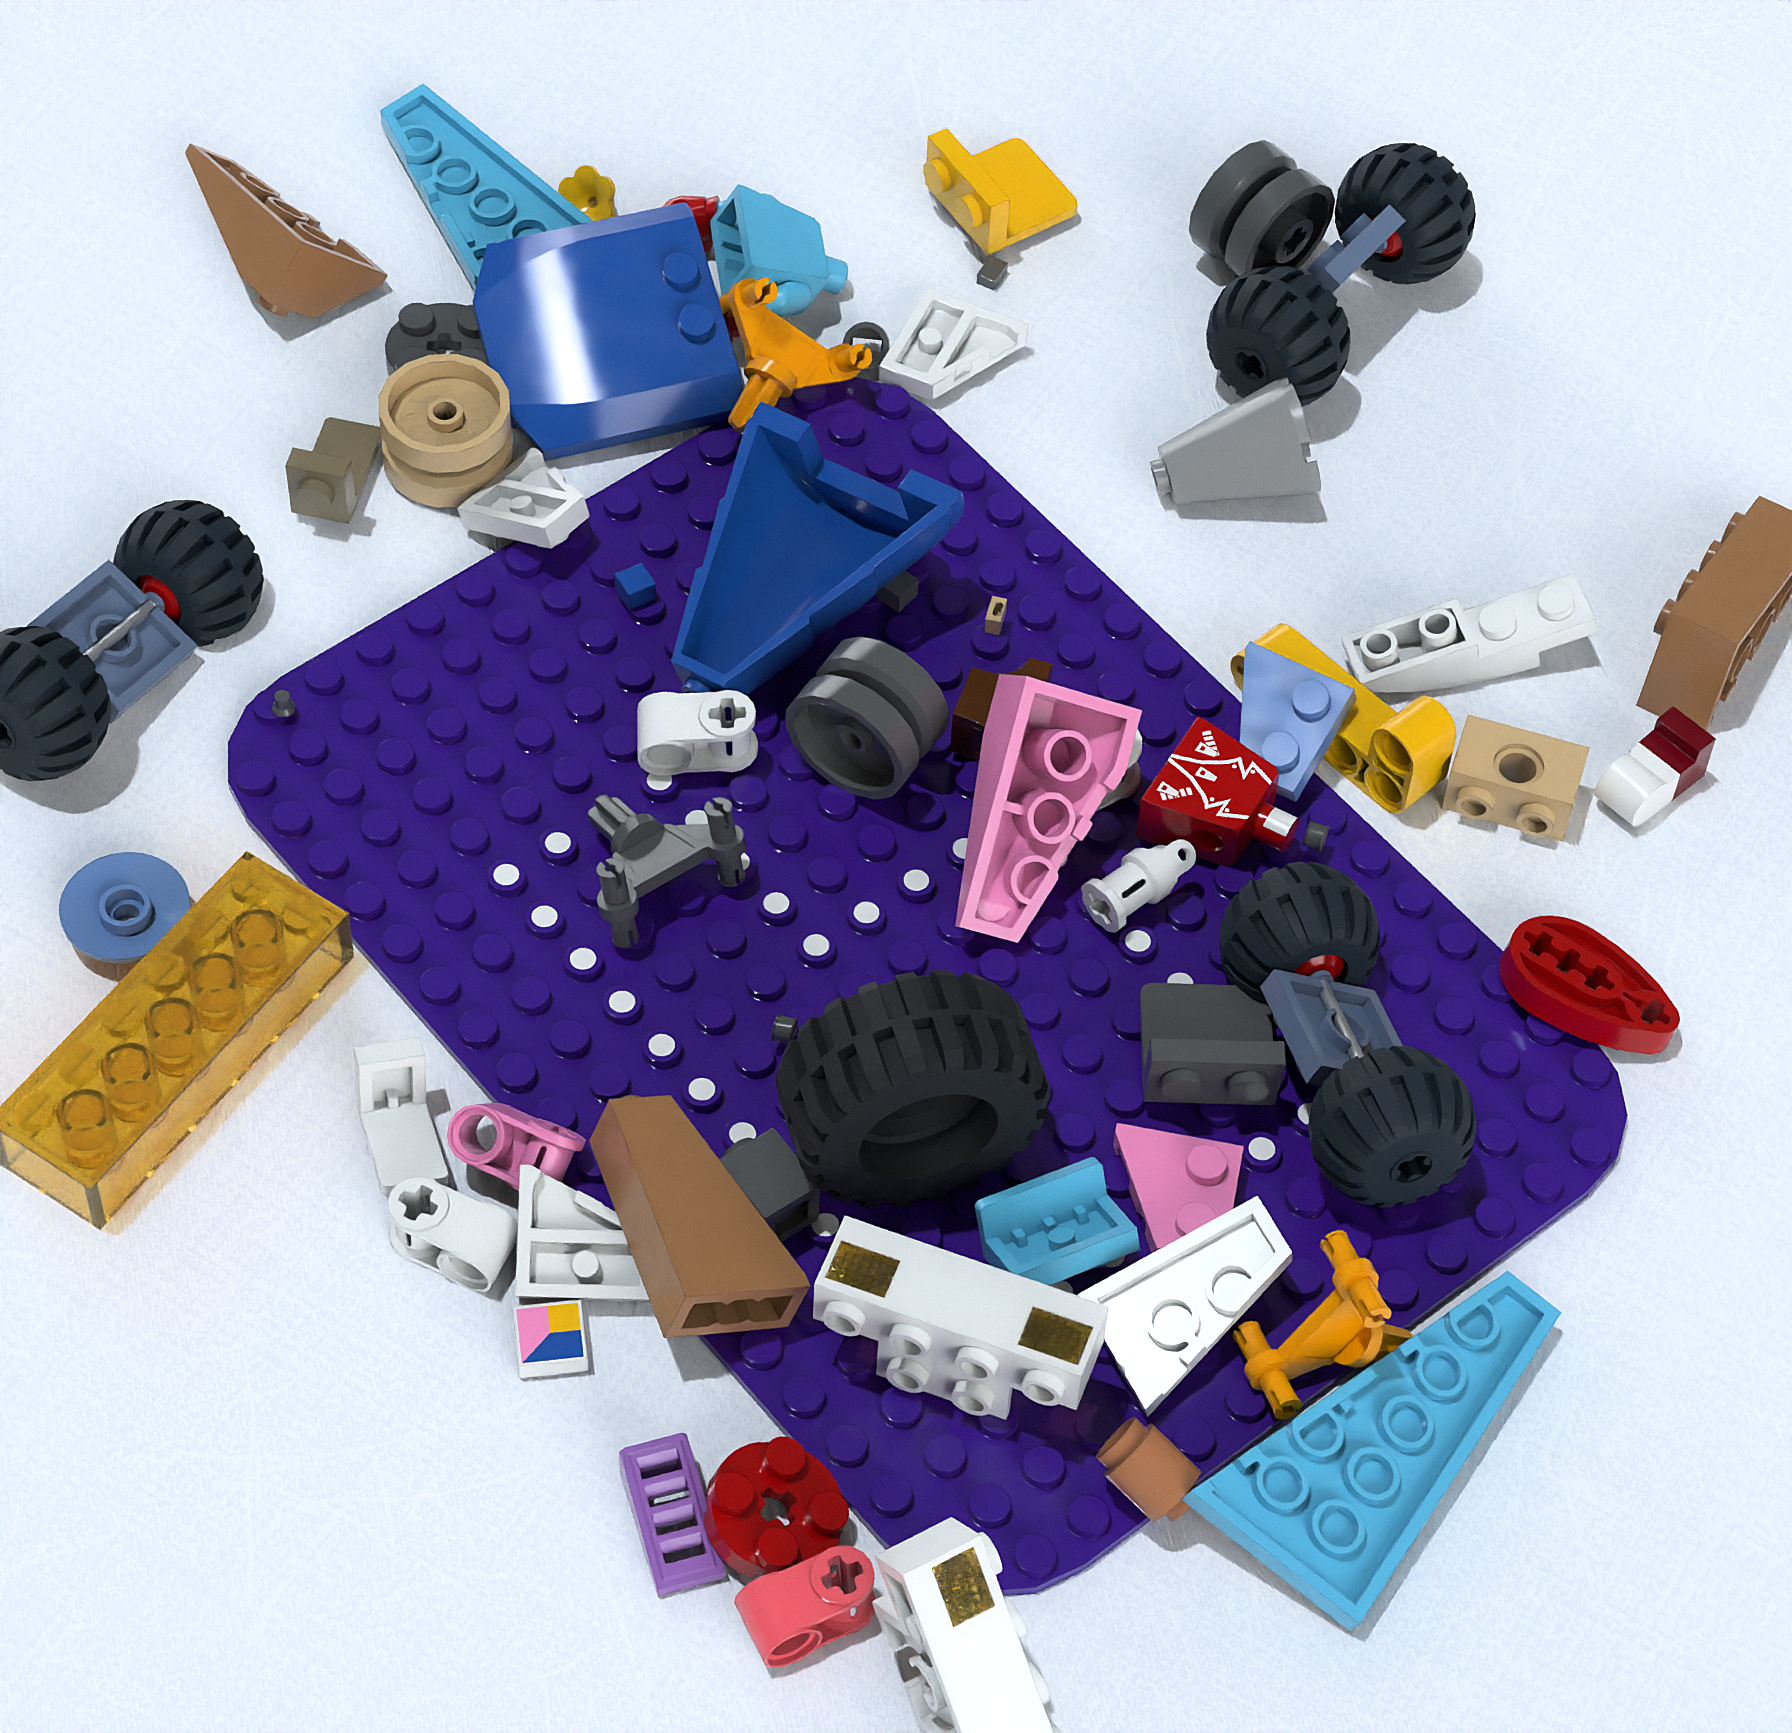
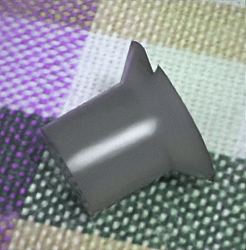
(283, 705)

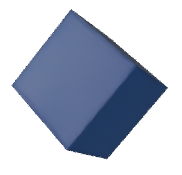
(635, 586)

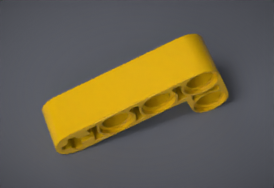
(1379, 751)

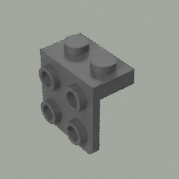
(1207, 1046)

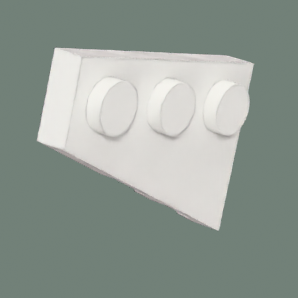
(1187, 1297)

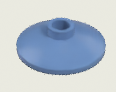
(120, 888)

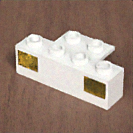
(957, 1322)
(966, 1634)

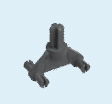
(655, 853)

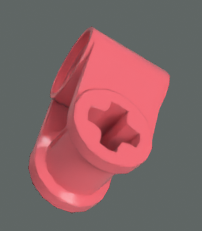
(804, 1605)

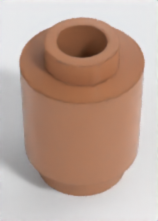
(1148, 1469)

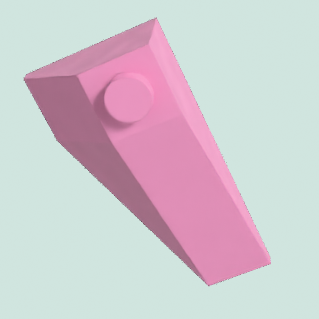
(1038, 784)

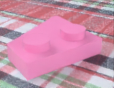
(1177, 1180)

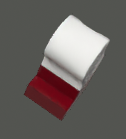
(1656, 768)

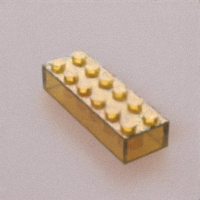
(172, 1039)

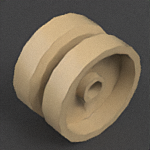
(444, 428)

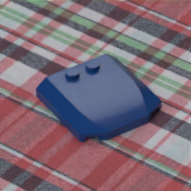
(607, 332)

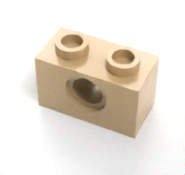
(1515, 778)

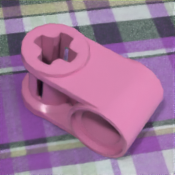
(518, 1141)

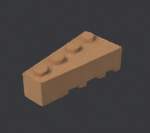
(1721, 614)

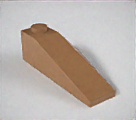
(277, 244)

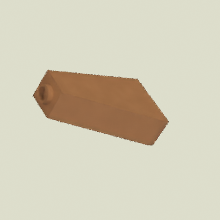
(690, 1226)

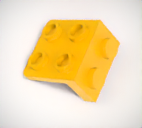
(998, 192)

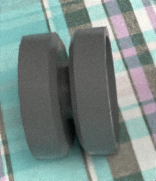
(1261, 211)
(867, 717)

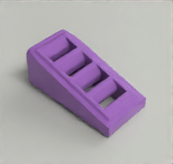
(660, 1470)

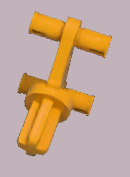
(779, 353)
(1341, 1330)

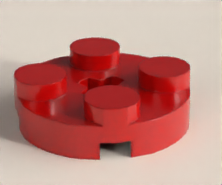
(785, 1474)

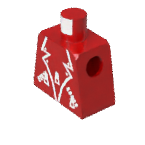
(1215, 798)

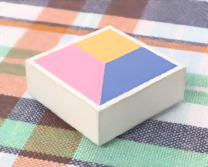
(550, 1338)

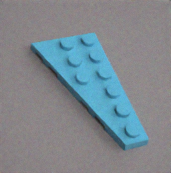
(470, 180)
(1363, 1469)

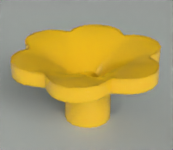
(590, 193)

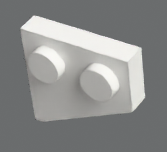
(948, 344)
(526, 504)
(570, 1245)

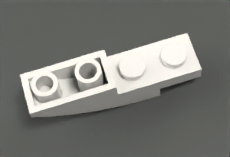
(1462, 647)

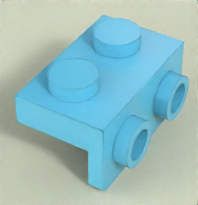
(1055, 1225)

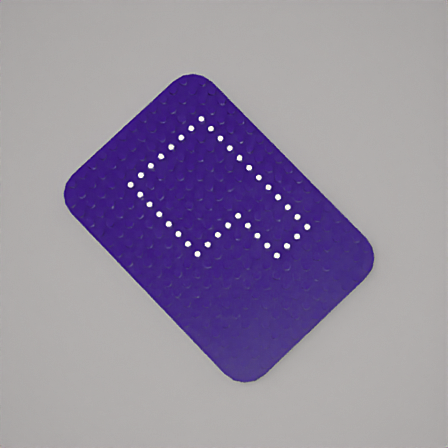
(447, 810)

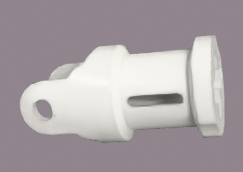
(1142, 878)

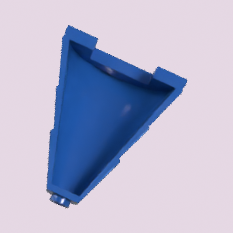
(796, 554)

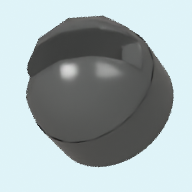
(872, 331)

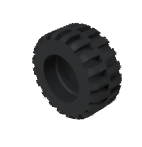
(912, 1089)

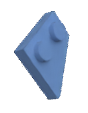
(1290, 715)

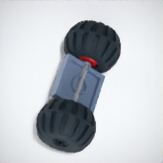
(1397, 216)
(105, 644)
(1385, 1112)

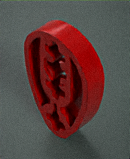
(1620, 994)

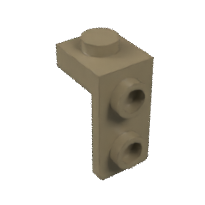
(333, 474)

